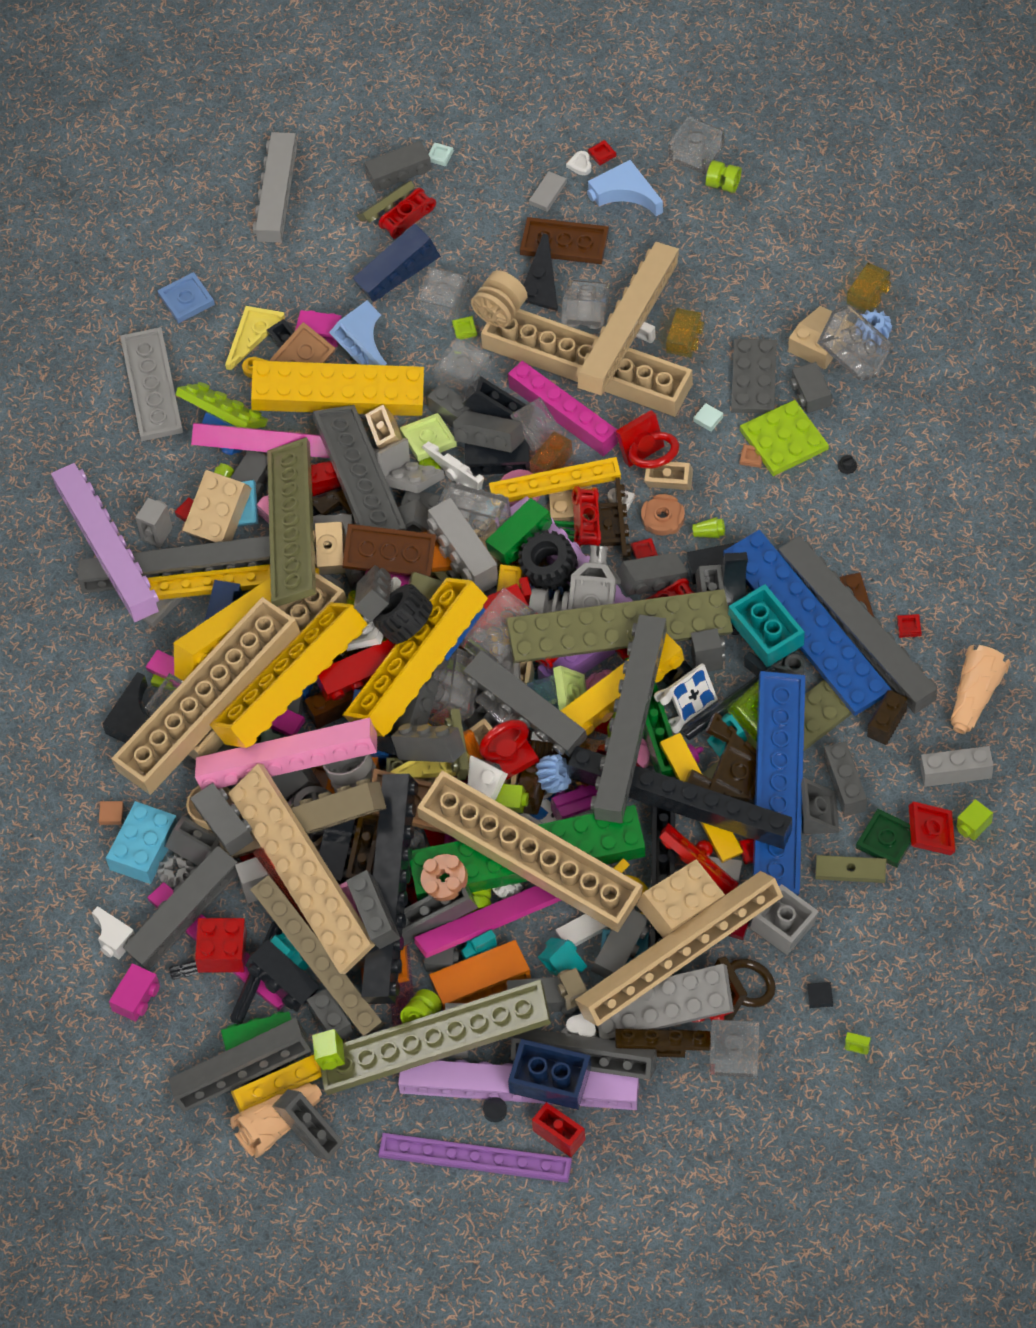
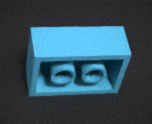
(141, 842)

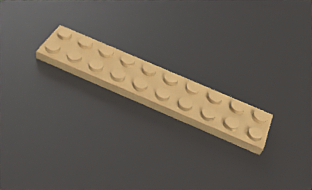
(302, 869)

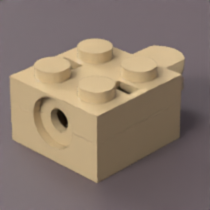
(330, 547)

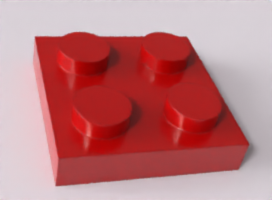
(931, 828)

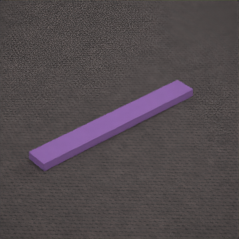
(475, 1157)

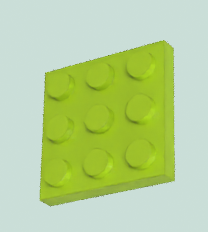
(784, 437)

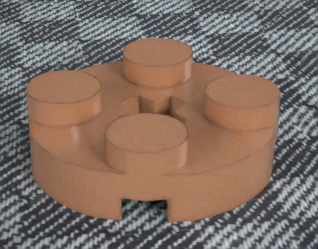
(659, 504)
(453, 884)

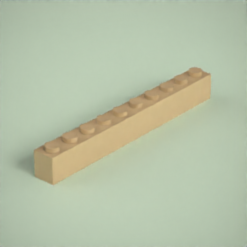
(627, 318)
(678, 948)

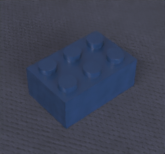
(549, 1074)

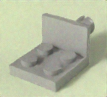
(404, 474)
(593, 581)

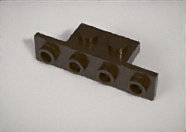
(612, 522)
(667, 1042)

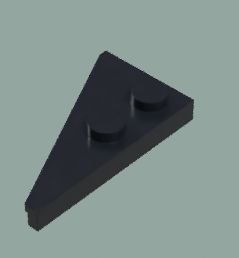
(540, 278)

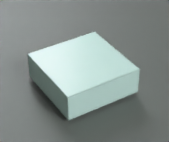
(440, 154)
(708, 417)

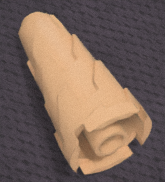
(979, 678)
(263, 1126)

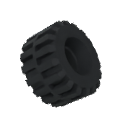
(540, 547)
(404, 614)

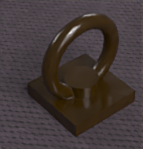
(738, 993)

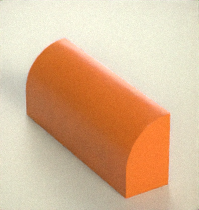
(480, 975)

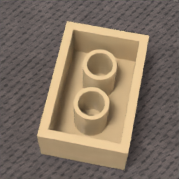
(217, 508)
(679, 898)

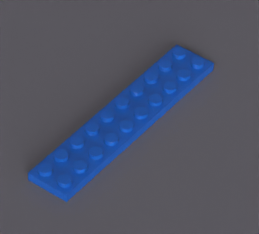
(824, 640)
(780, 770)

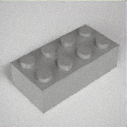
(462, 545)

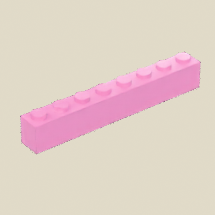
(288, 753)

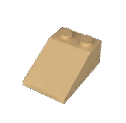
(806, 335)

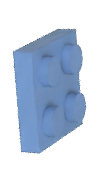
(186, 297)

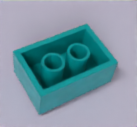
(766, 625)

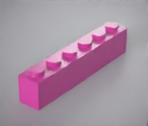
(564, 408)

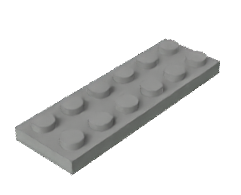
(151, 384)
(675, 1002)

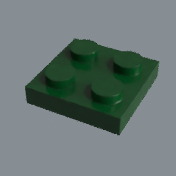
(885, 838)

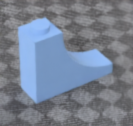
(626, 185)
(356, 334)

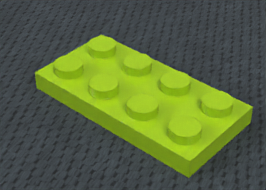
(220, 406)

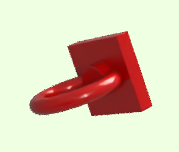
(643, 438)
(509, 747)

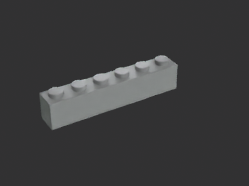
(276, 187)

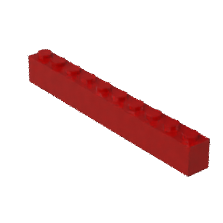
(358, 668)

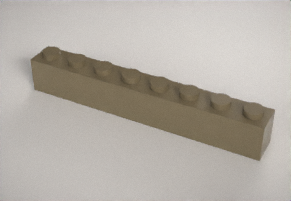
(331, 809)
(316, 957)

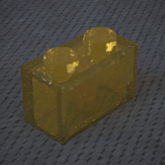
(869, 287)
(684, 333)

